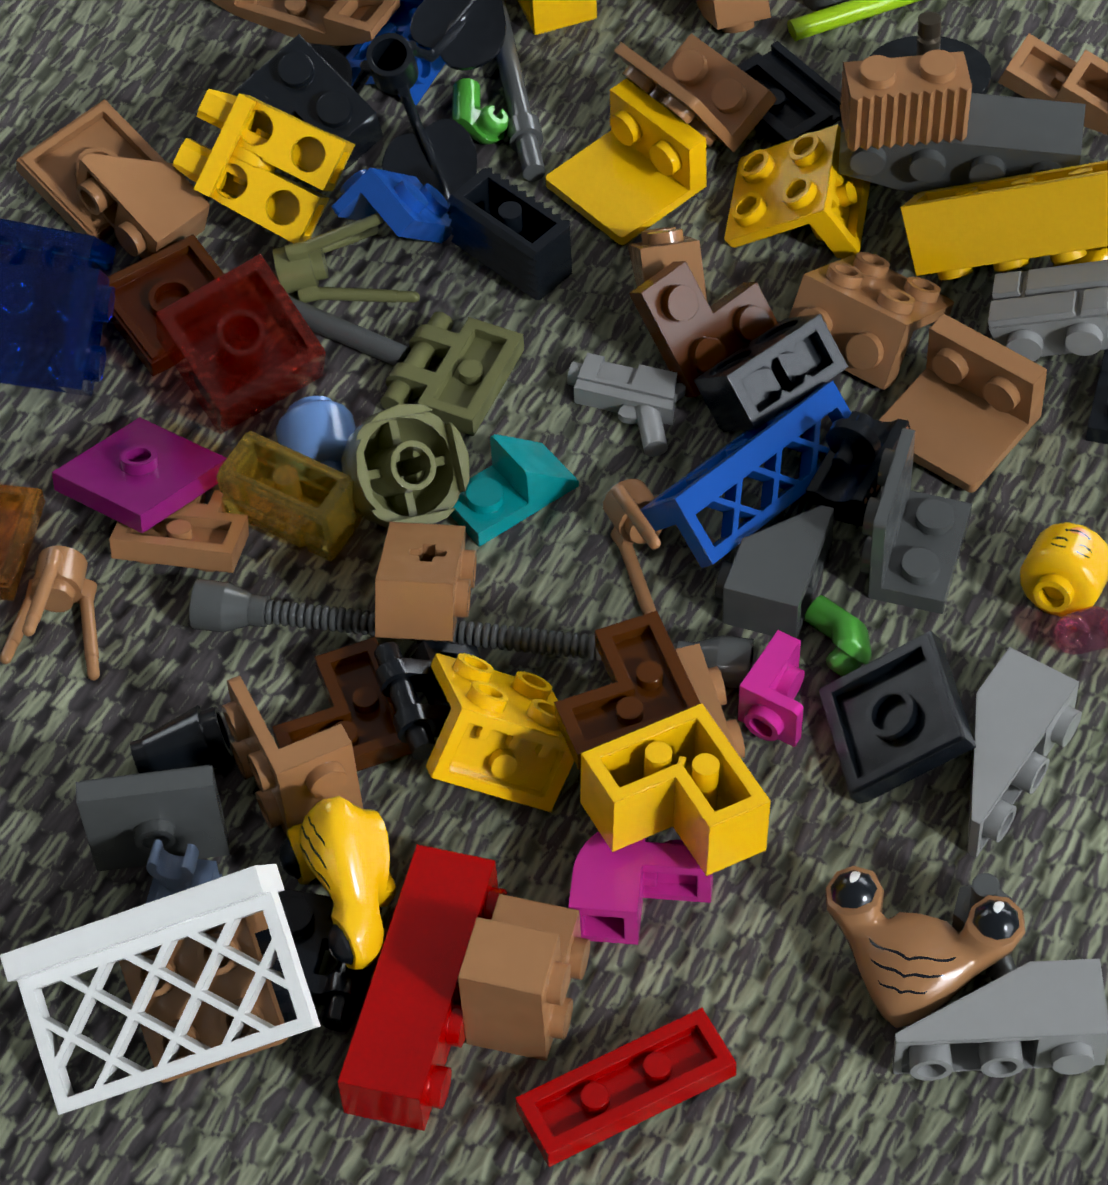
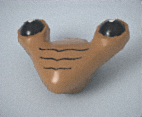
(913, 958)

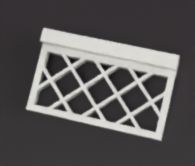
(142, 930)

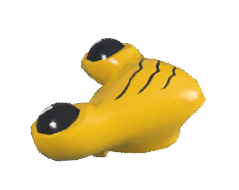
(352, 861)

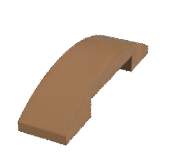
(317, 20)

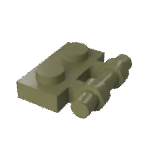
(469, 376)

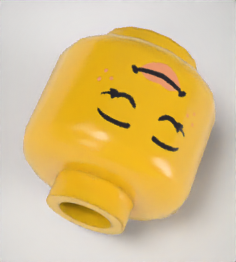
(1067, 565)

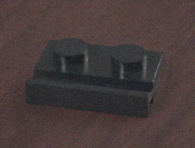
(803, 97)

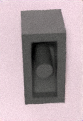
(776, 574)

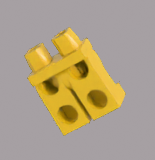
(245, 157)

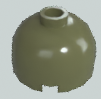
(406, 466)

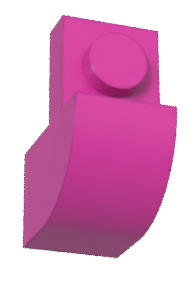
(612, 885)

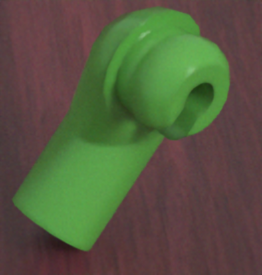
(478, 122)
(846, 633)

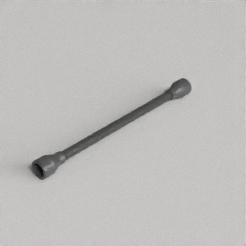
(226, 607)

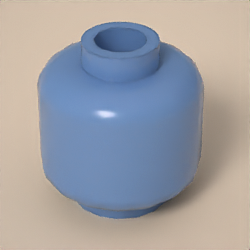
(317, 429)

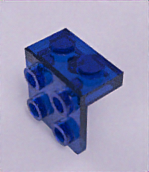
(53, 327)

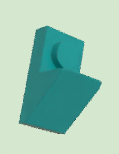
(515, 486)

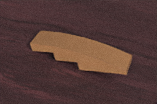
(1047, 74)

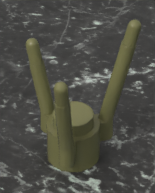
(304, 264)

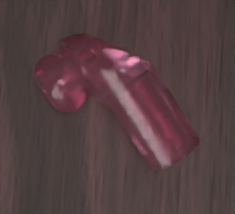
(1083, 631)

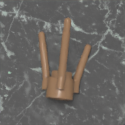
(623, 508)
(55, 587)

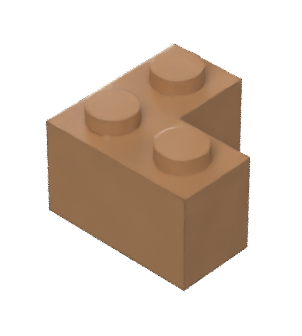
(520, 976)

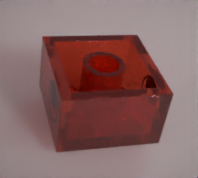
(240, 344)

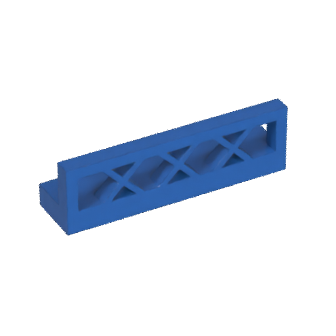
(742, 459)

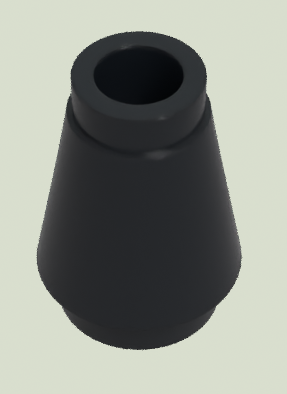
(184, 742)

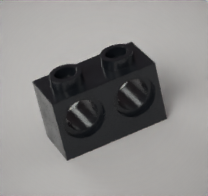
(770, 373)

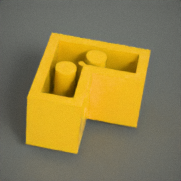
(679, 778)

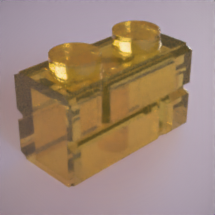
(289, 495)

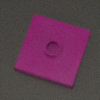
(139, 474)

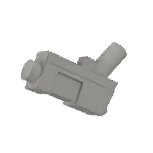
(638, 396)

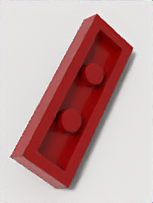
(625, 1086)

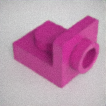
(769, 692)

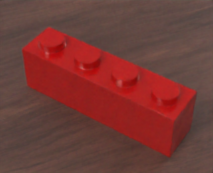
(414, 999)

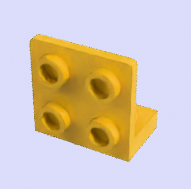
(636, 169)
(798, 187)
(499, 733)

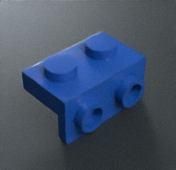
(400, 200)

